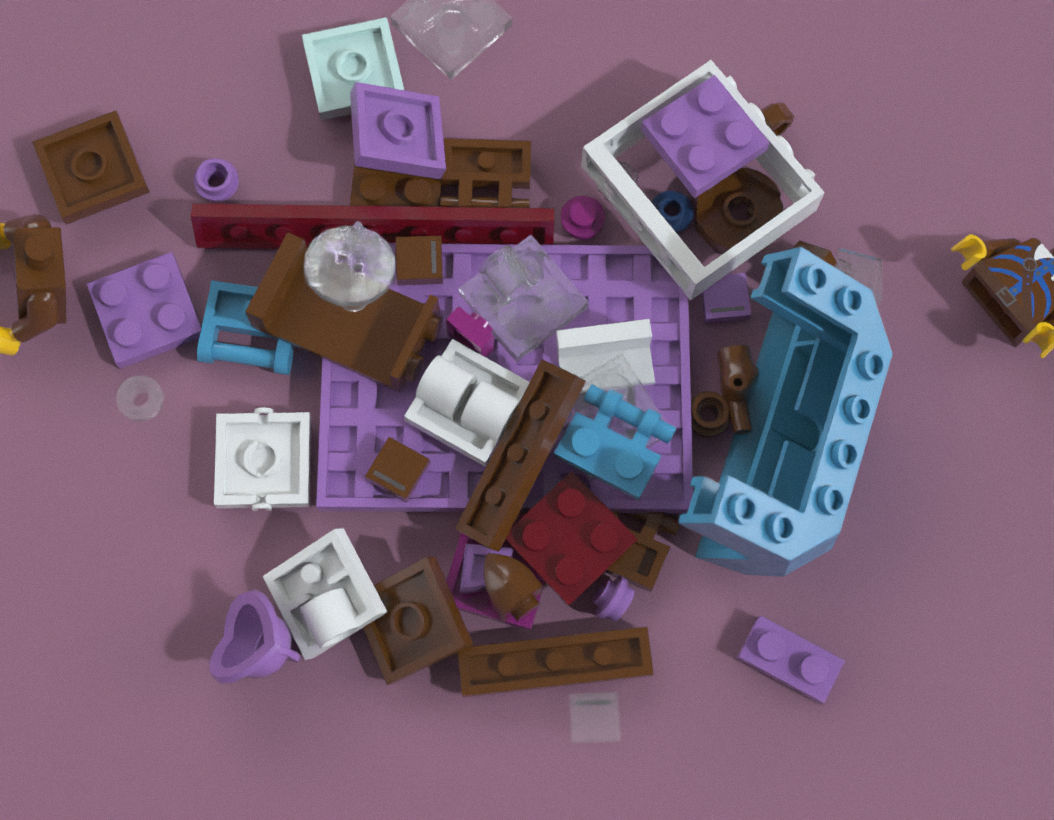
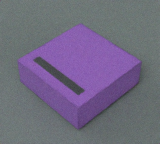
(727, 300)

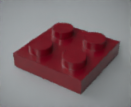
(570, 538)

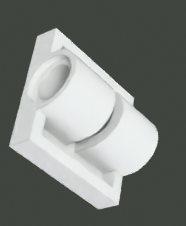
(466, 401)

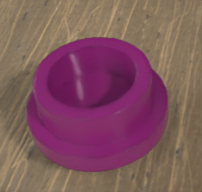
(582, 217)

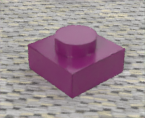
(471, 331)

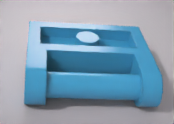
(227, 313)

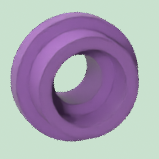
(216, 168)
(613, 598)

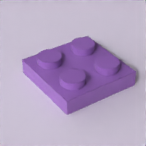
(397, 130)
(704, 136)
(145, 310)

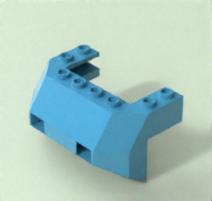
(809, 421)

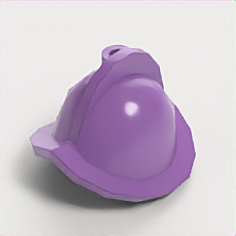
(253, 641)

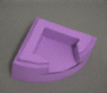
(473, 567)

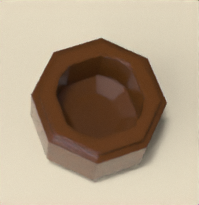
(778, 117)

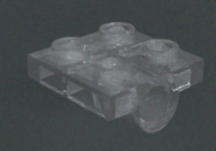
(523, 296)

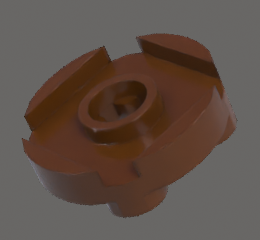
(745, 187)

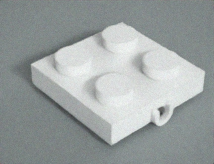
(262, 460)

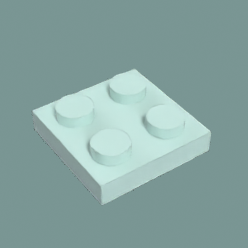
(348, 56)

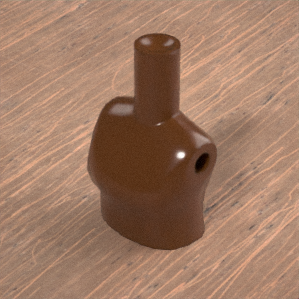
(737, 383)

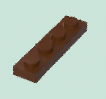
(520, 455)
(555, 662)

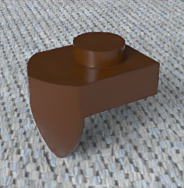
(510, 586)

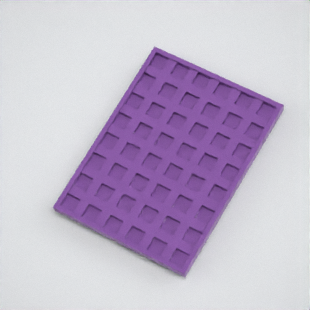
(619, 286)

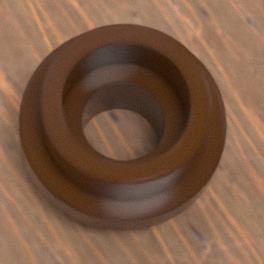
(718, 404)

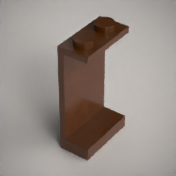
(375, 342)

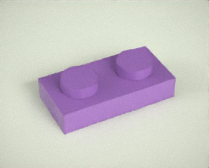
(790, 659)

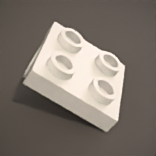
(324, 593)

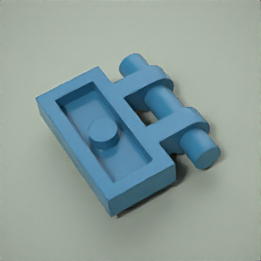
(605, 453)

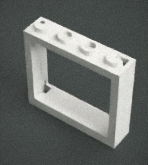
(652, 228)

